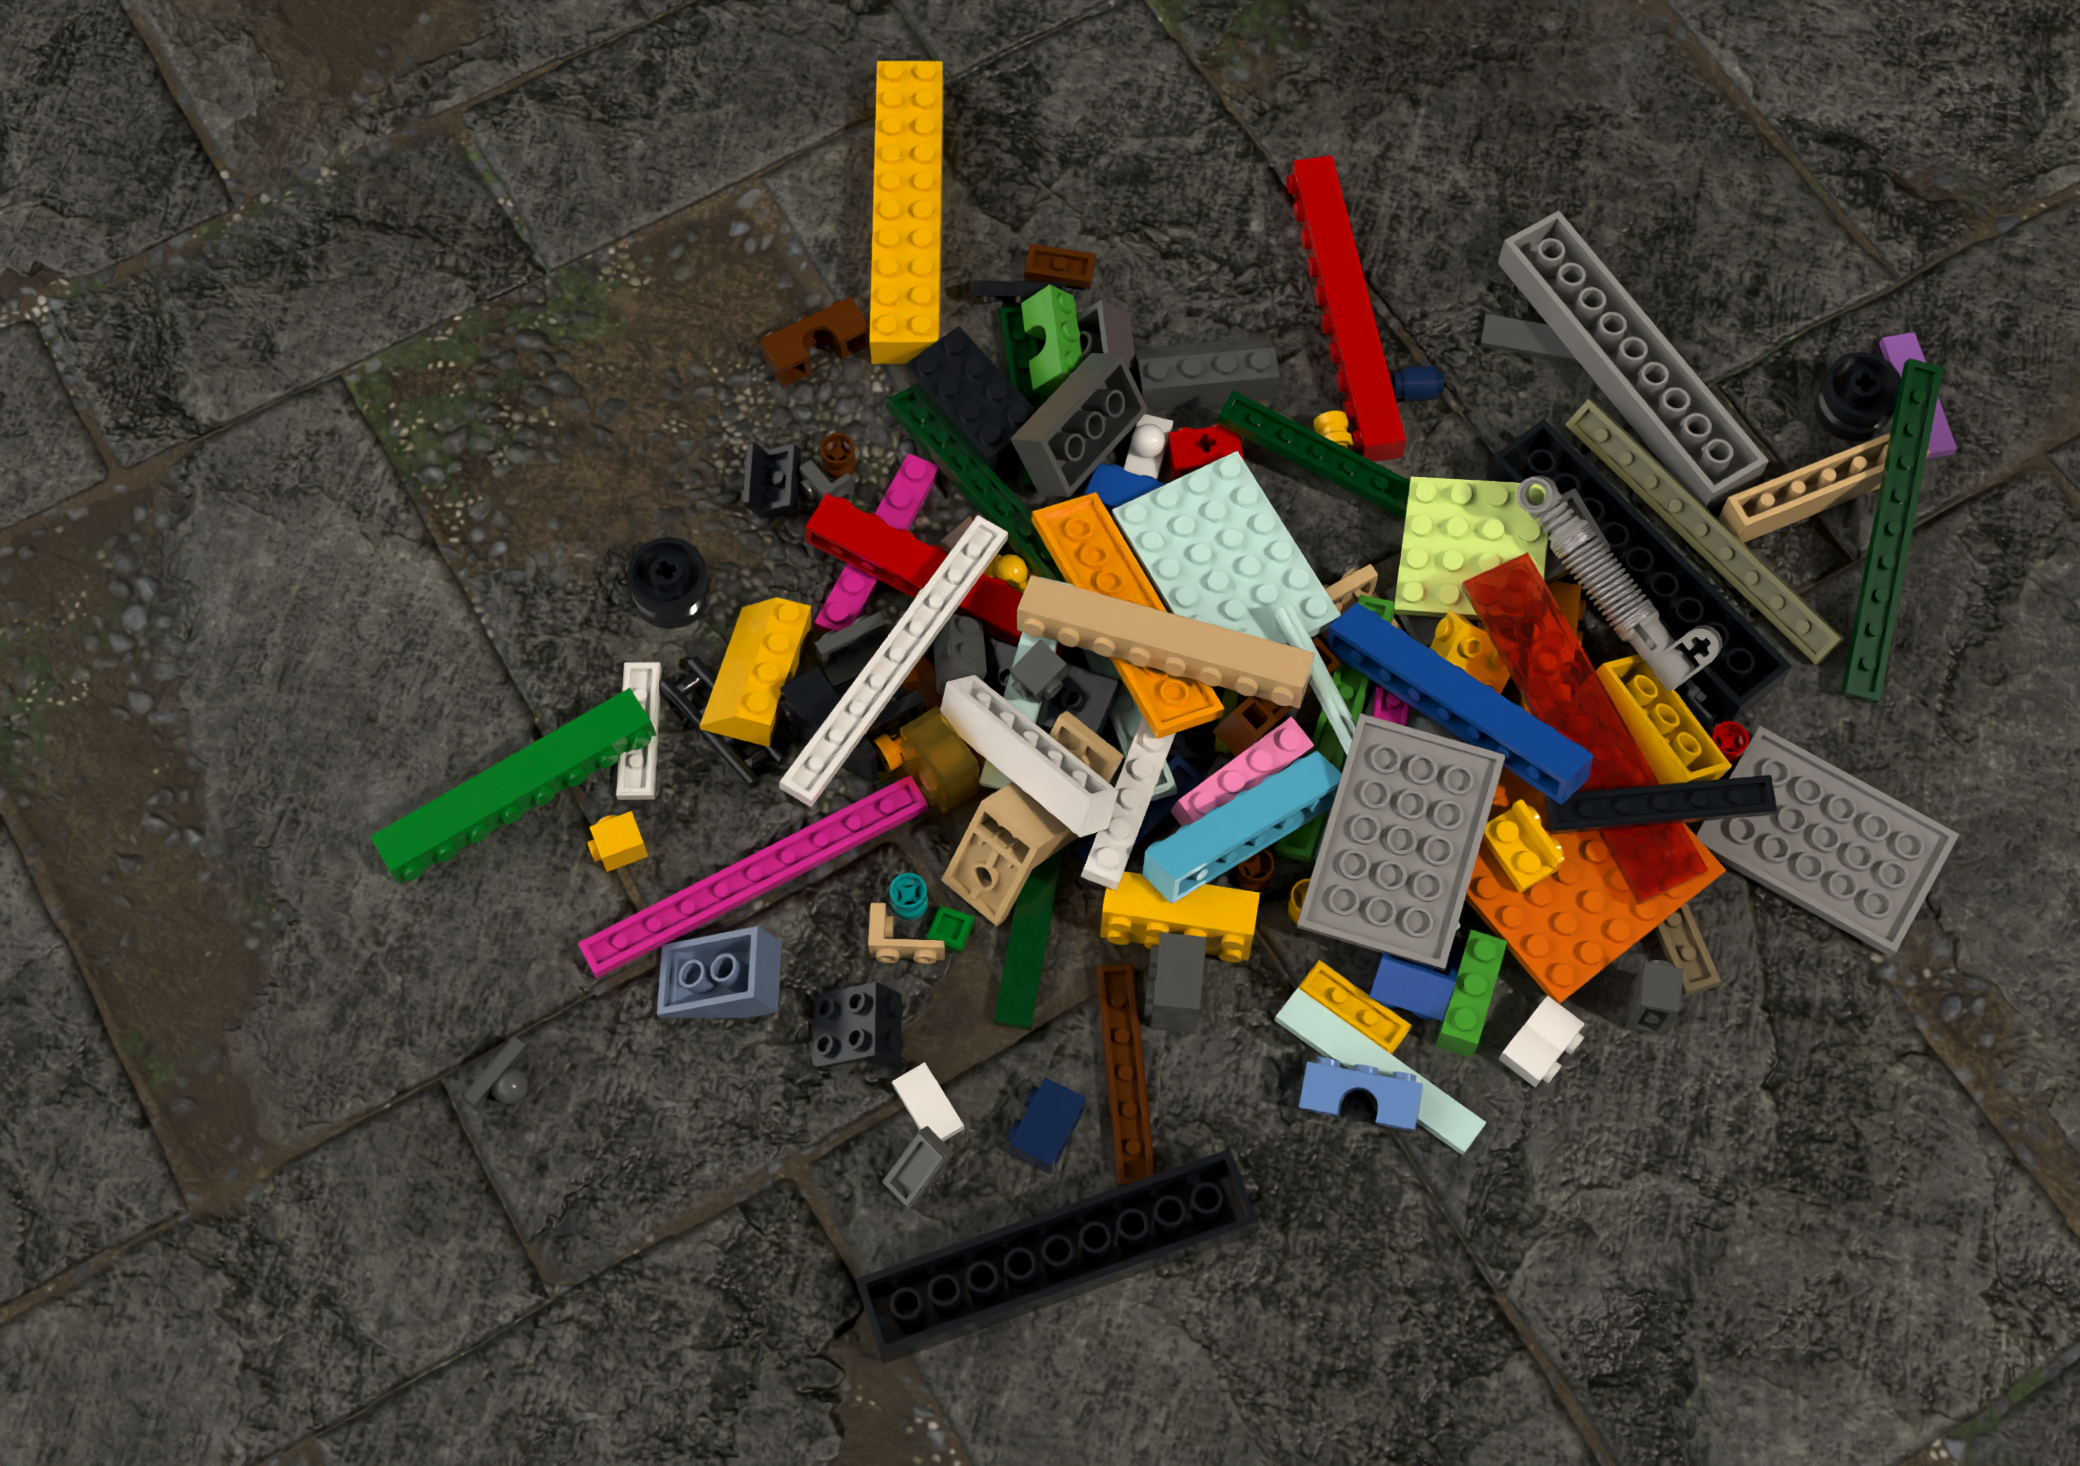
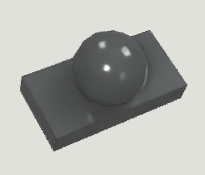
(500, 1078)
(918, 1167)

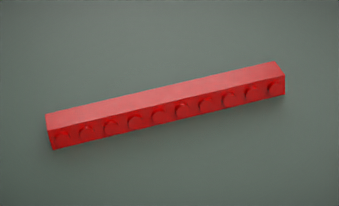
(1346, 309)

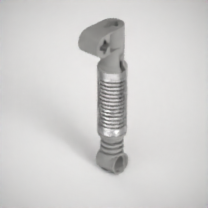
(1634, 618)

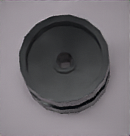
(1857, 396)
(669, 583)

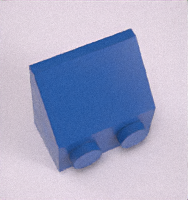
(1416, 986)

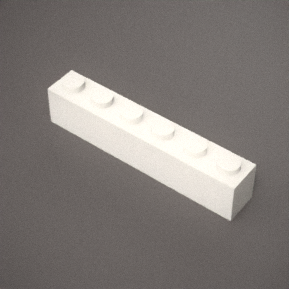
(1029, 756)

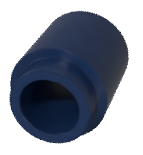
(1418, 383)

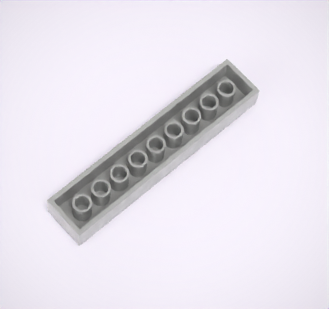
(1632, 361)

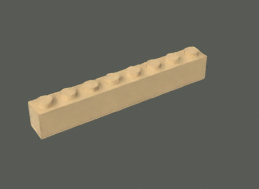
(1165, 641)

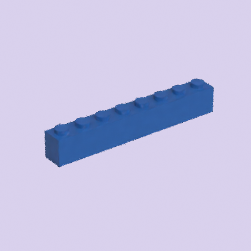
(1459, 702)

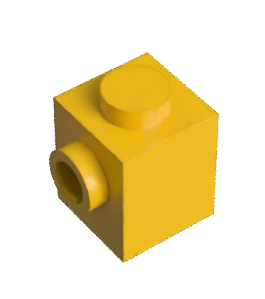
(617, 841)

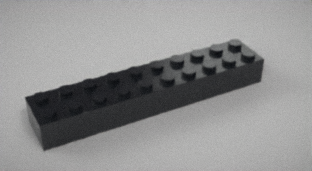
(1747, 663)
(1056, 1256)

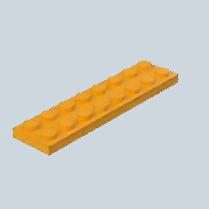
(1099, 560)

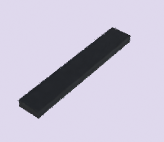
(1662, 804)

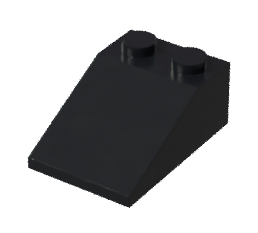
(807, 705)

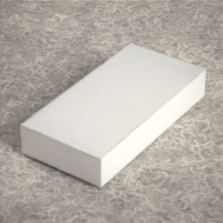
(927, 1102)

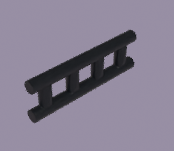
(678, 695)

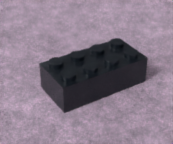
(971, 396)

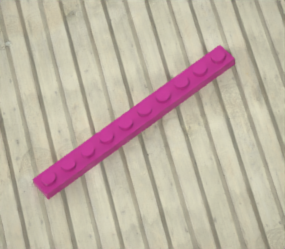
(752, 876)

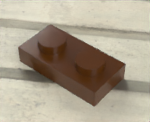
(1060, 265)

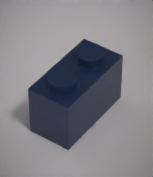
(1046, 1125)

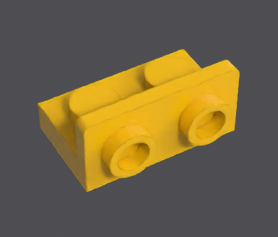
(1523, 846)

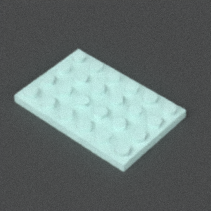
(1223, 553)

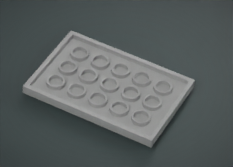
(1401, 842)
(1832, 844)

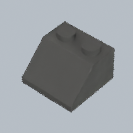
(1107, 331)

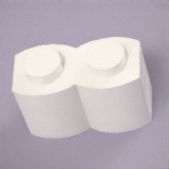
(1542, 1041)

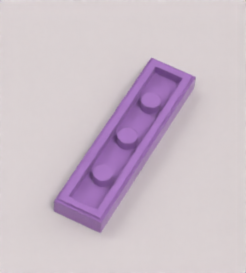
(1898, 350)

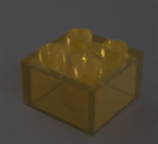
(938, 760)

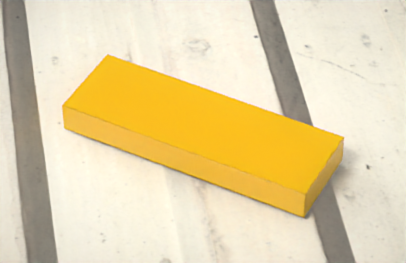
(1355, 1007)

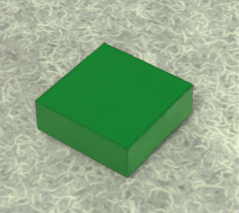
(951, 927)

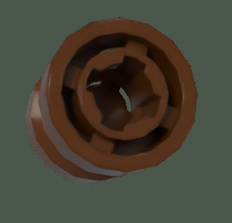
(838, 455)
(1259, 863)

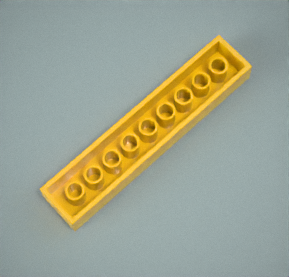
(907, 210)

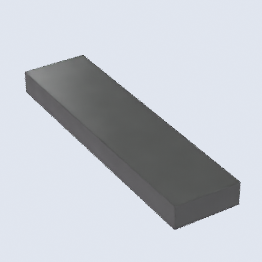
(1524, 338)

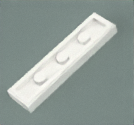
(638, 767)

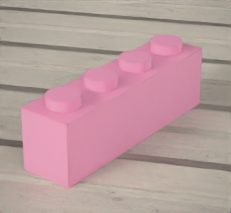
(1249, 769)

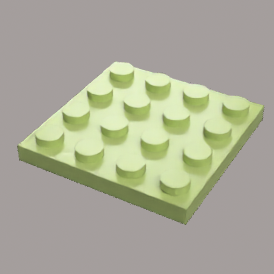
(1457, 533)

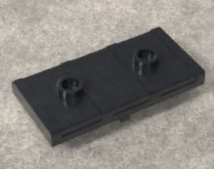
(1083, 694)

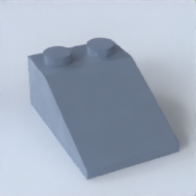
(720, 976)

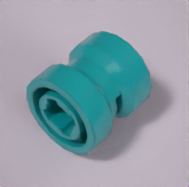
(908, 888)

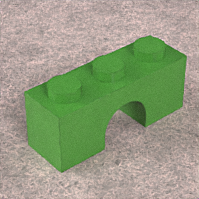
(1053, 319)
(1471, 994)

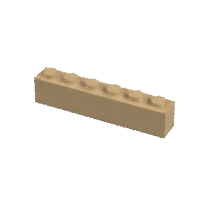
(1806, 490)

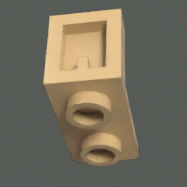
(890, 950)

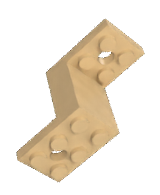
(1017, 833)

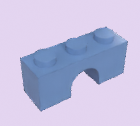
(1328, 1085)

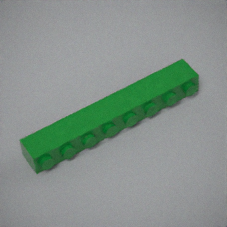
(513, 786)

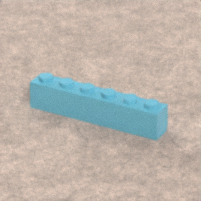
(1241, 827)

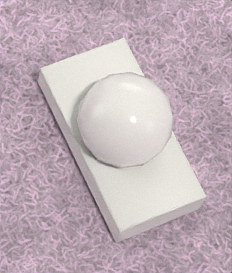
(1148, 446)

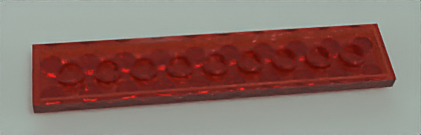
(1571, 698)

